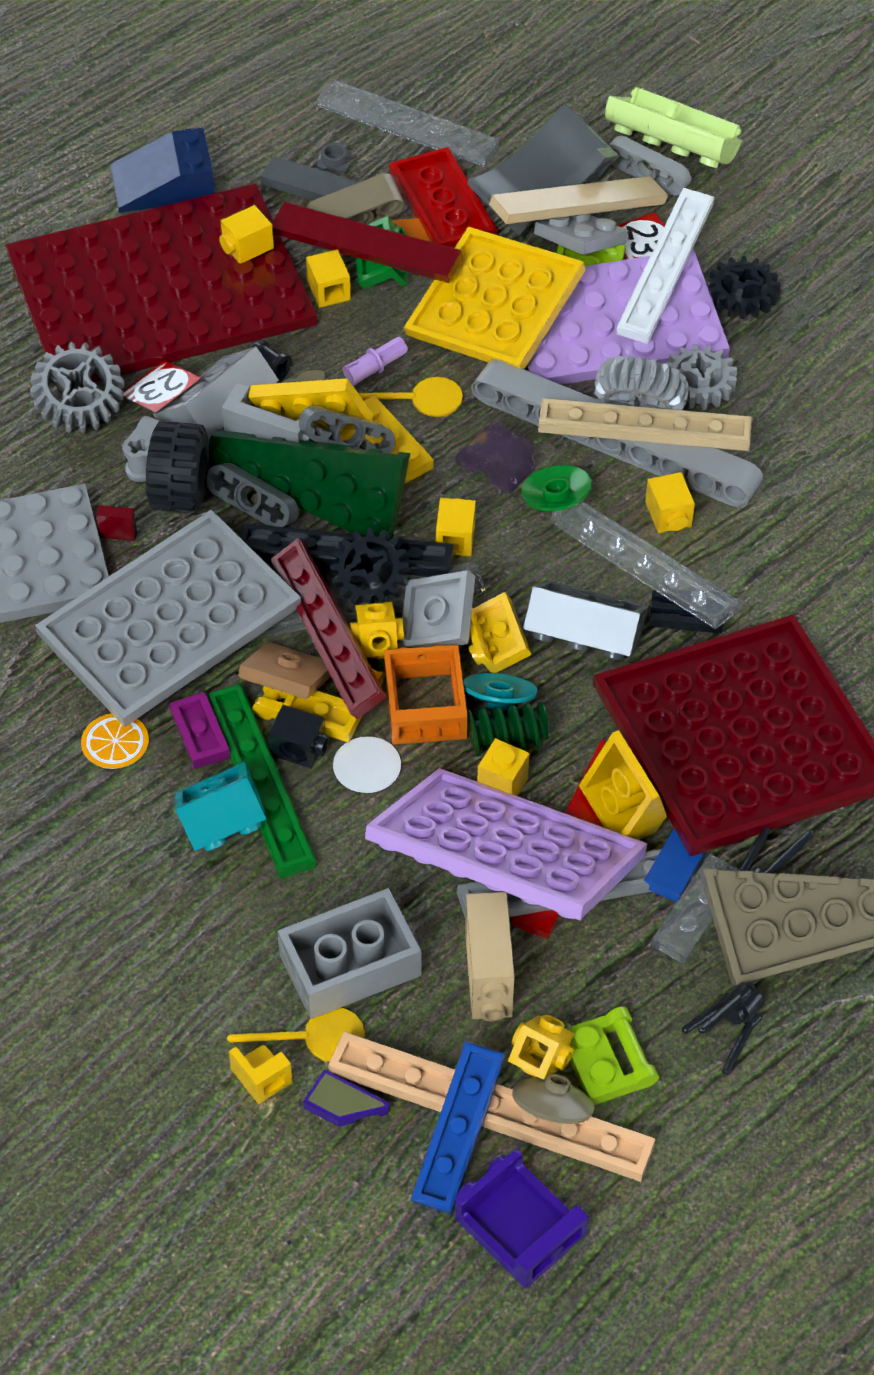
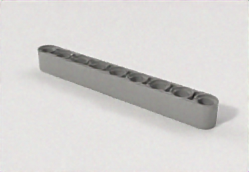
(703, 468)

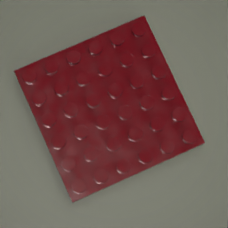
(741, 733)

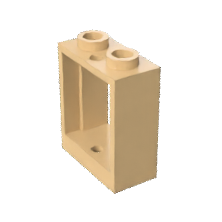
(489, 956)

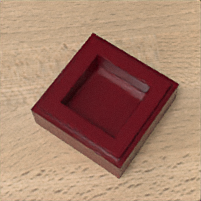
(116, 523)

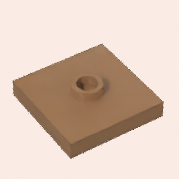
(285, 670)

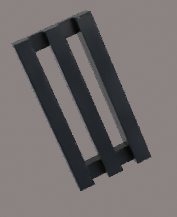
(684, 621)

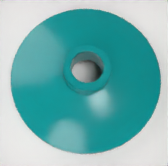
(499, 689)

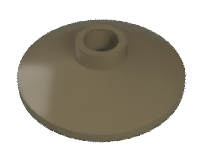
(553, 1099)

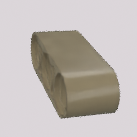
(363, 201)

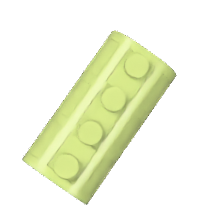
(675, 124)

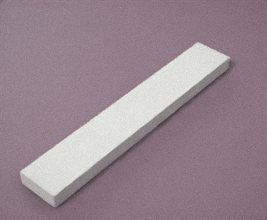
(665, 266)

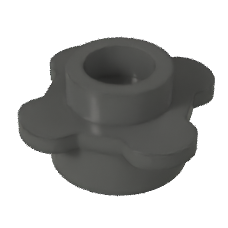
(334, 158)

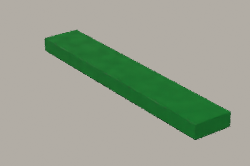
(246, 743)

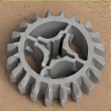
(57, 372)
(640, 384)

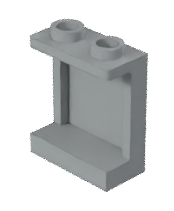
(244, 418)

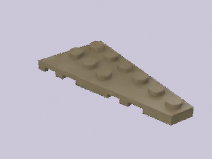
(786, 919)

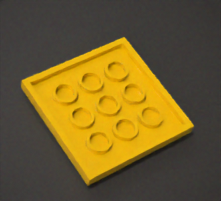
(496, 300)

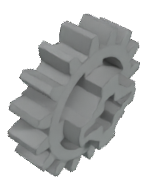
(707, 374)

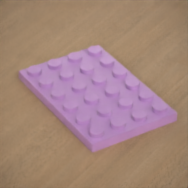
(589, 320)
(507, 843)

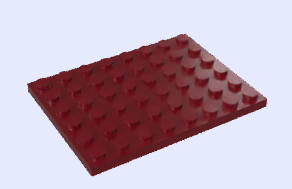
(158, 284)

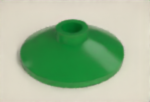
(556, 488)

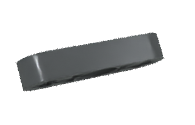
(337, 421)
(266, 495)

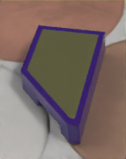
(342, 1101)

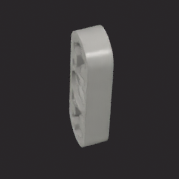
(666, 172)

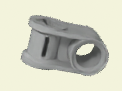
(136, 449)

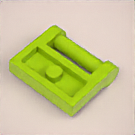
(597, 1064)

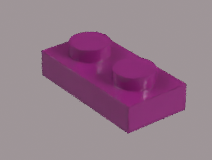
(199, 730)

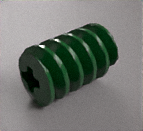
(509, 728)

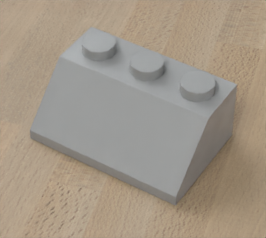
(205, 398)

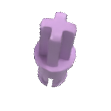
(374, 360)

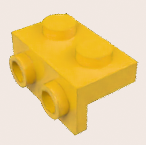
(497, 634)

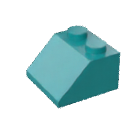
(220, 807)

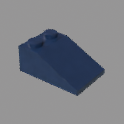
(164, 172)

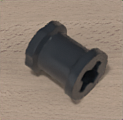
(278, 362)

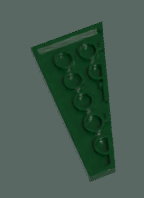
(324, 479)

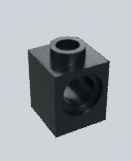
(298, 737)

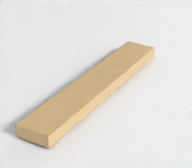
(578, 199)
(645, 424)

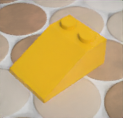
(622, 791)

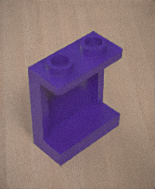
(519, 1219)

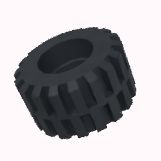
(177, 467)

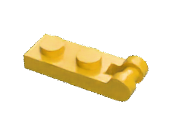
(338, 720)

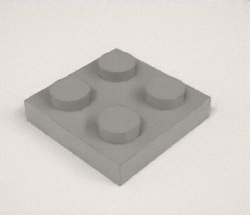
(581, 232)
(438, 610)

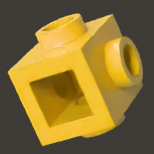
(377, 629)
(531, 1048)

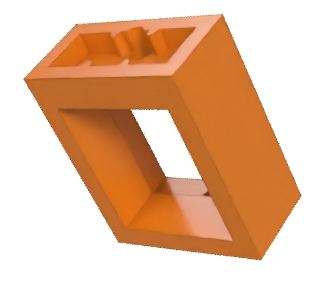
(425, 723)

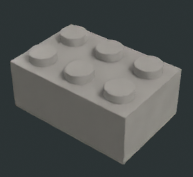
(349, 953)

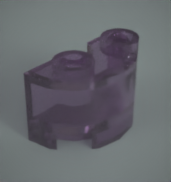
(499, 455)

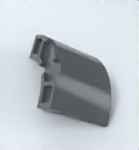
(557, 156)

